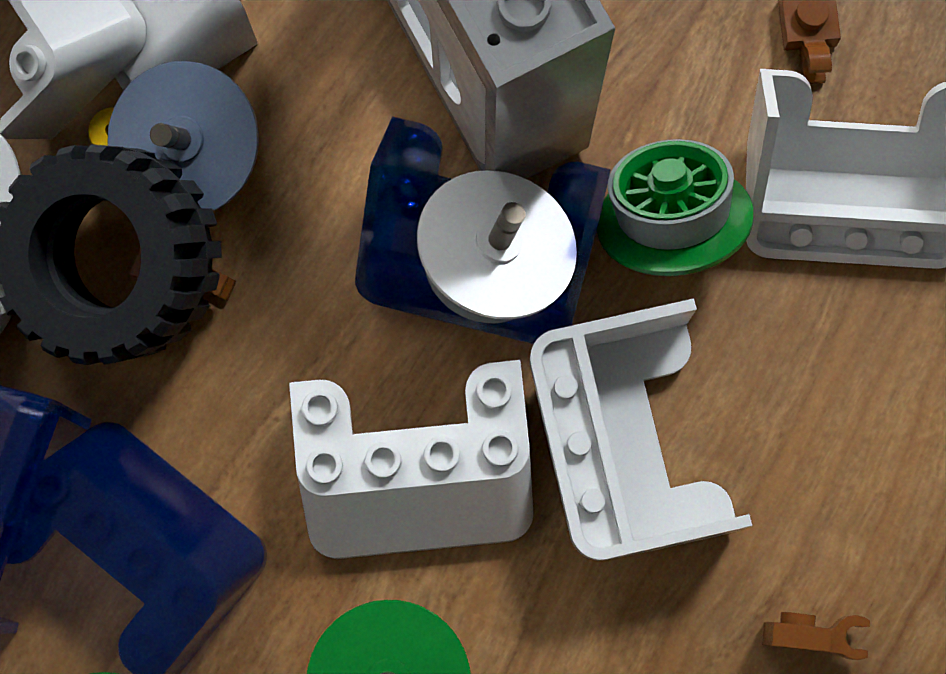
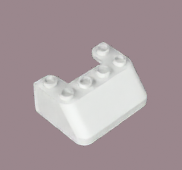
(843, 185)
(607, 440)
(415, 483)

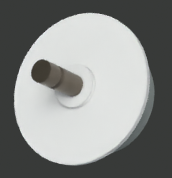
(495, 246)

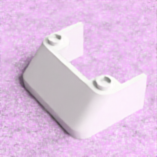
(67, 60)

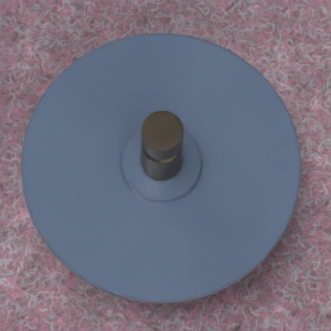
(193, 120)

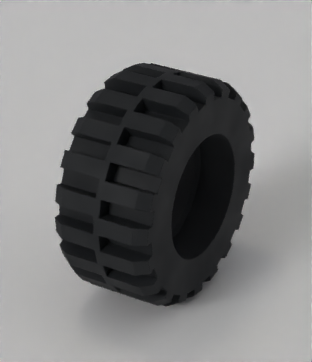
(41, 268)

